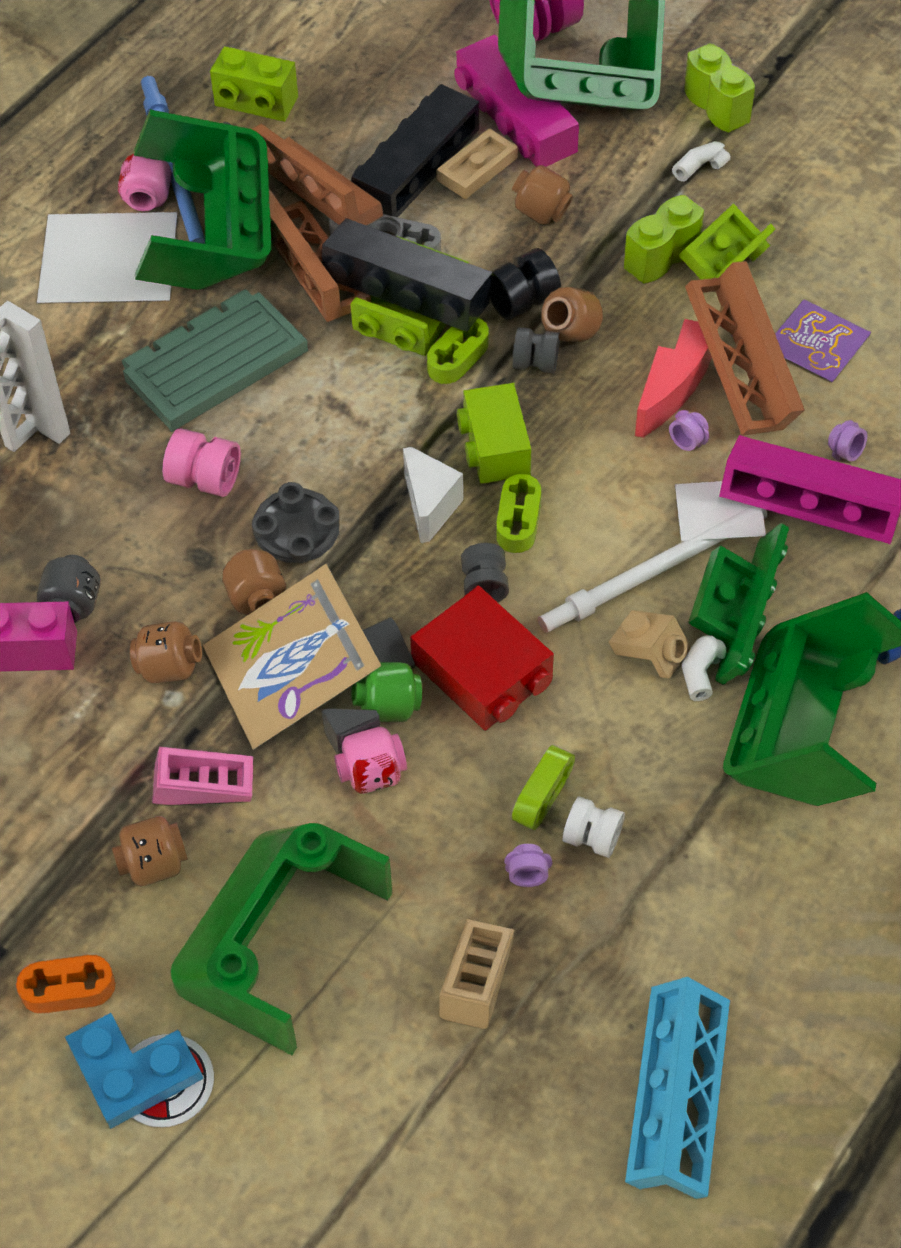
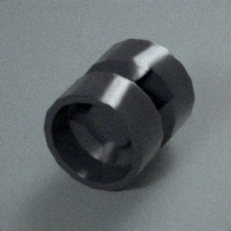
(523, 283)

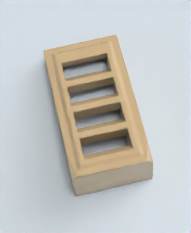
(469, 1002)

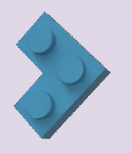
(127, 1081)

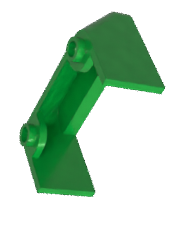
(626, 71)
(232, 173)
(795, 700)
(216, 965)

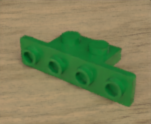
(735, 597)

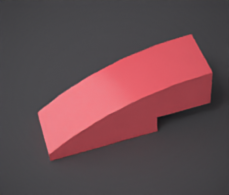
(672, 378)

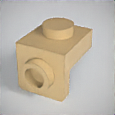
(652, 638)

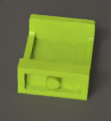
(396, 324)

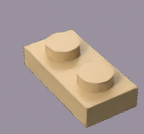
(477, 163)

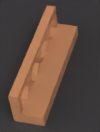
(317, 181)
(304, 261)
(754, 350)

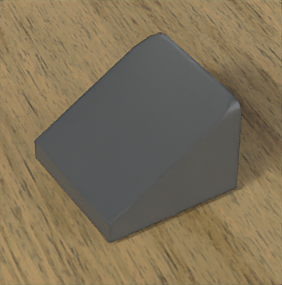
(388, 642)
(344, 722)

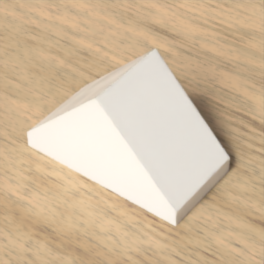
(433, 491)

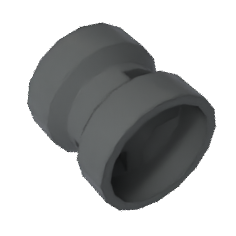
(545, 351)
(484, 567)

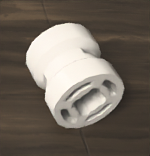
(593, 827)

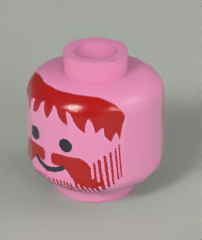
(144, 182)
(371, 760)

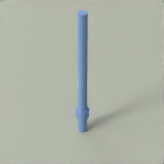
(156, 101)

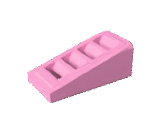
(182, 791)

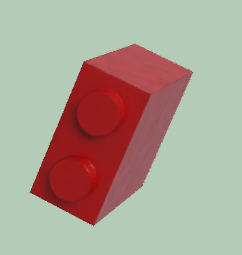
(482, 658)

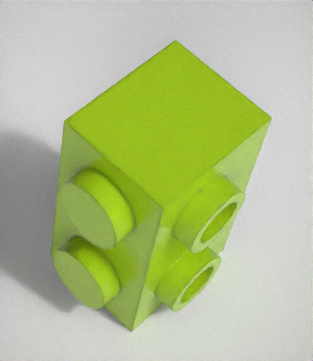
(254, 83)
(495, 432)

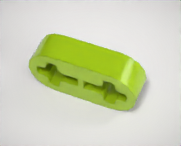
(464, 354)
(526, 513)
(543, 787)

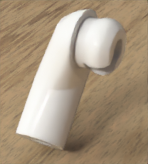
(696, 157)
(697, 661)

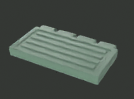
(213, 359)

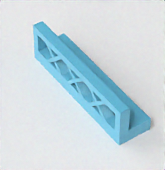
(669, 1080)

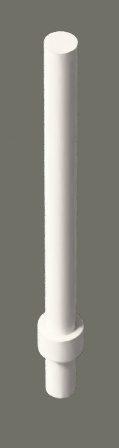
(584, 602)

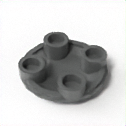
(296, 524)

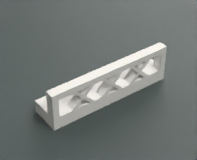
(33, 374)

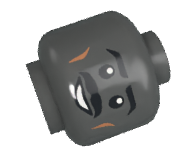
(70, 580)

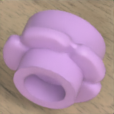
(689, 430)
(847, 441)
(527, 865)

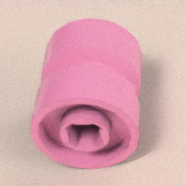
(194, 460)

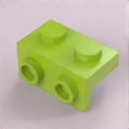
(725, 241)

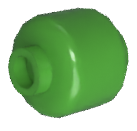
(390, 691)

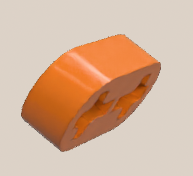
(66, 984)

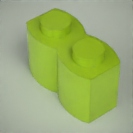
(719, 87)
(659, 238)

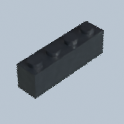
(418, 148)
(407, 274)

